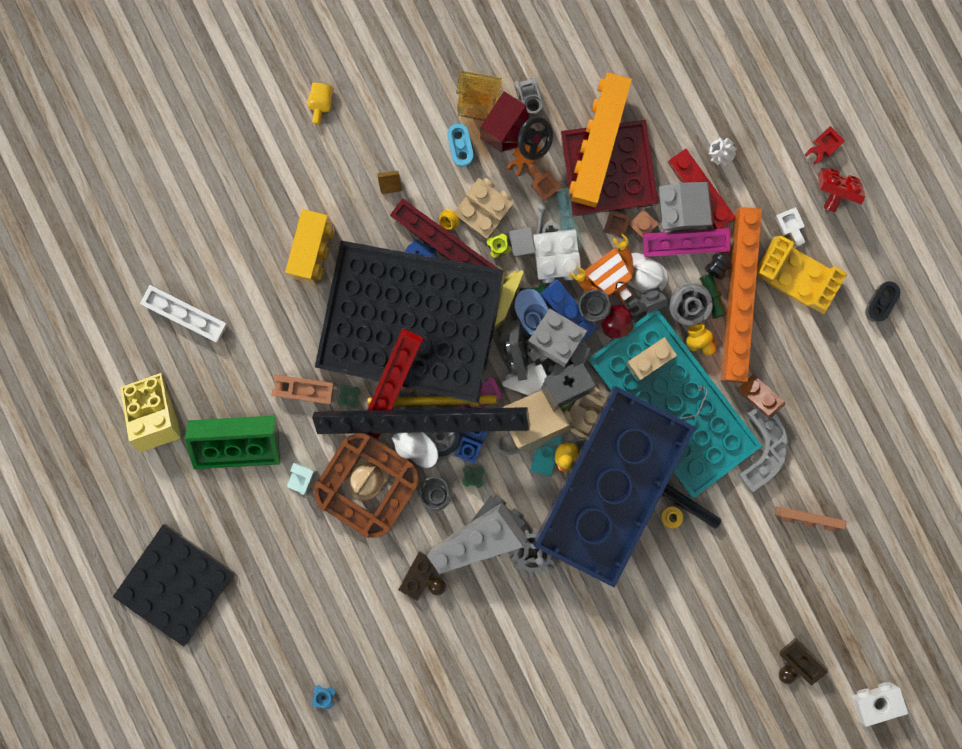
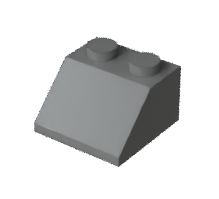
(685, 206)

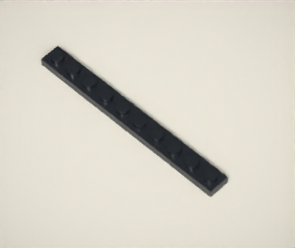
(422, 420)

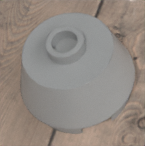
(690, 303)

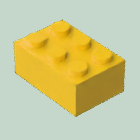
(310, 247)

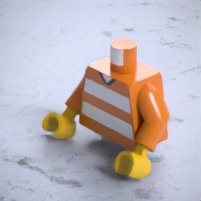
(610, 272)

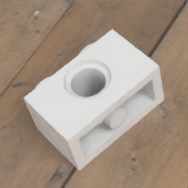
(891, 707)

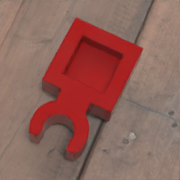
(826, 144)

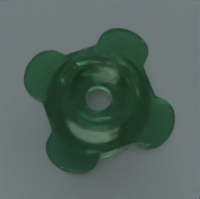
(345, 391)
(477, 481)

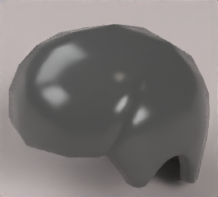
(595, 305)
(435, 493)

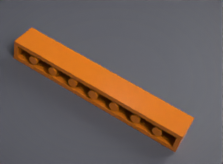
(741, 295)

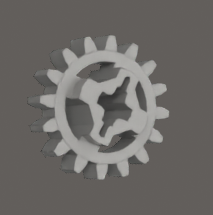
(524, 559)

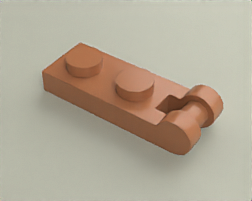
(303, 389)

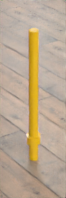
(441, 400)

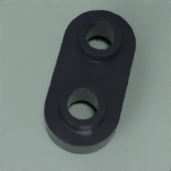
(881, 302)

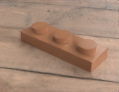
(810, 519)

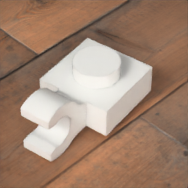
(791, 223)

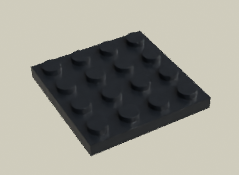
(174, 585)

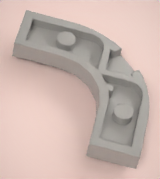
(773, 453)

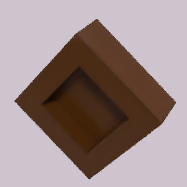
(616, 224)

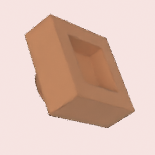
(642, 224)

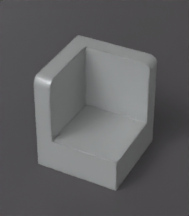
(522, 242)

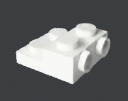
(556, 255)

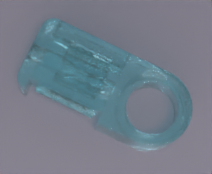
(564, 209)

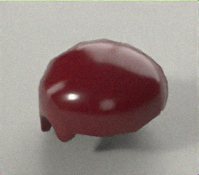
(618, 323)

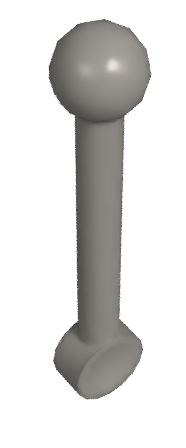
(542, 208)

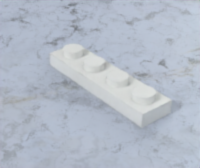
(184, 314)

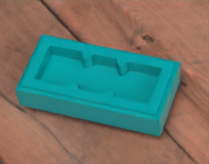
(544, 458)

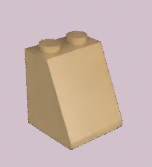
(544, 422)

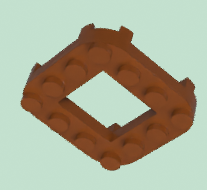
(351, 513)

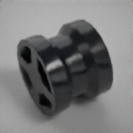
(718, 266)

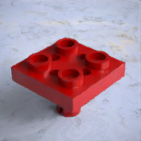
(840, 187)

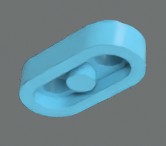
(460, 146)

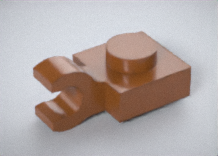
(544, 184)

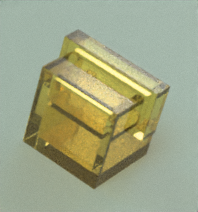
(477, 94)

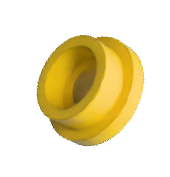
(448, 219)
(665, 517)

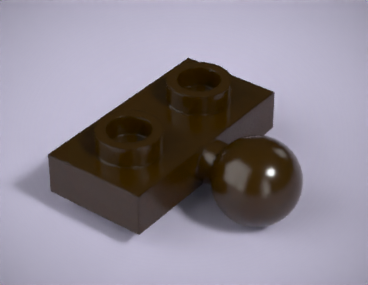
(419, 577)
(801, 662)

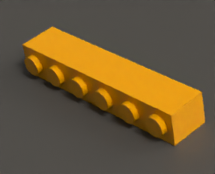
(601, 139)

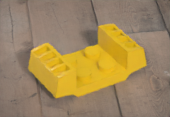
(799, 275)

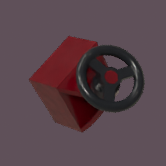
(510, 128)

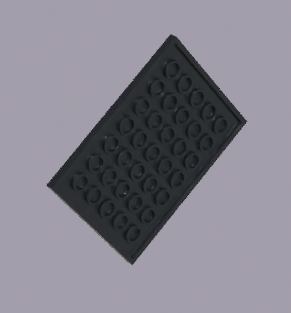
(436, 298)

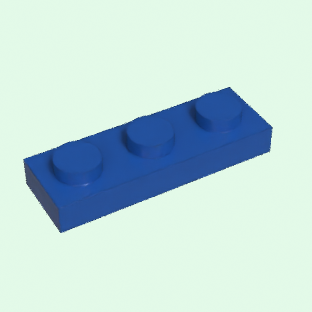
(565, 305)

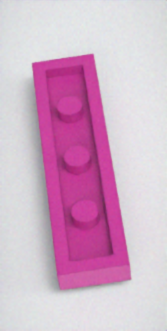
(686, 242)

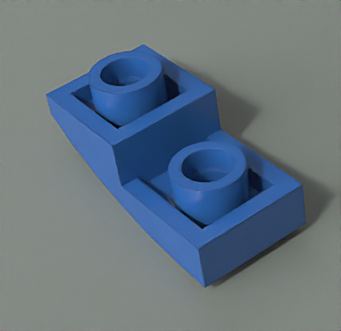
(470, 445)

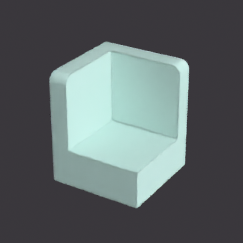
(301, 478)

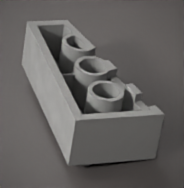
(479, 540)

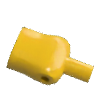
(320, 100)

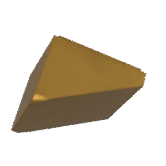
(389, 182)

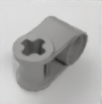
(529, 94)

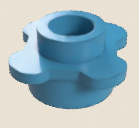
(323, 703)

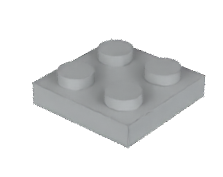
(556, 337)

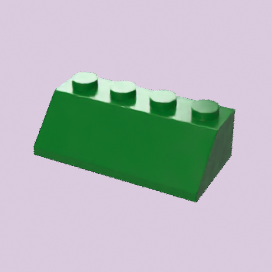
(233, 442)

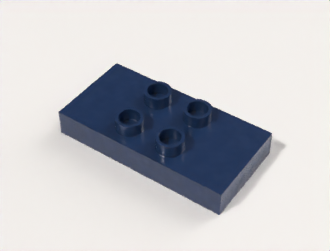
(613, 486)

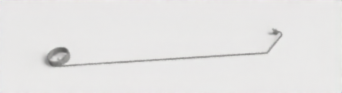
(515, 448)

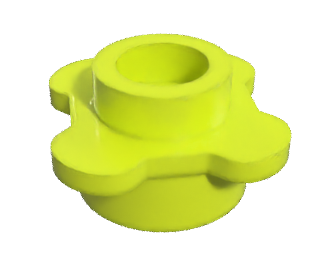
(502, 240)

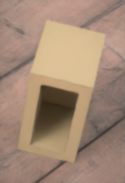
(650, 359)

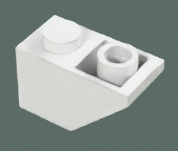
(526, 387)

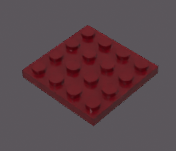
(629, 174)

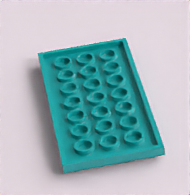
(720, 433)

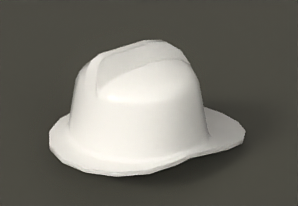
(647, 274)
(417, 448)

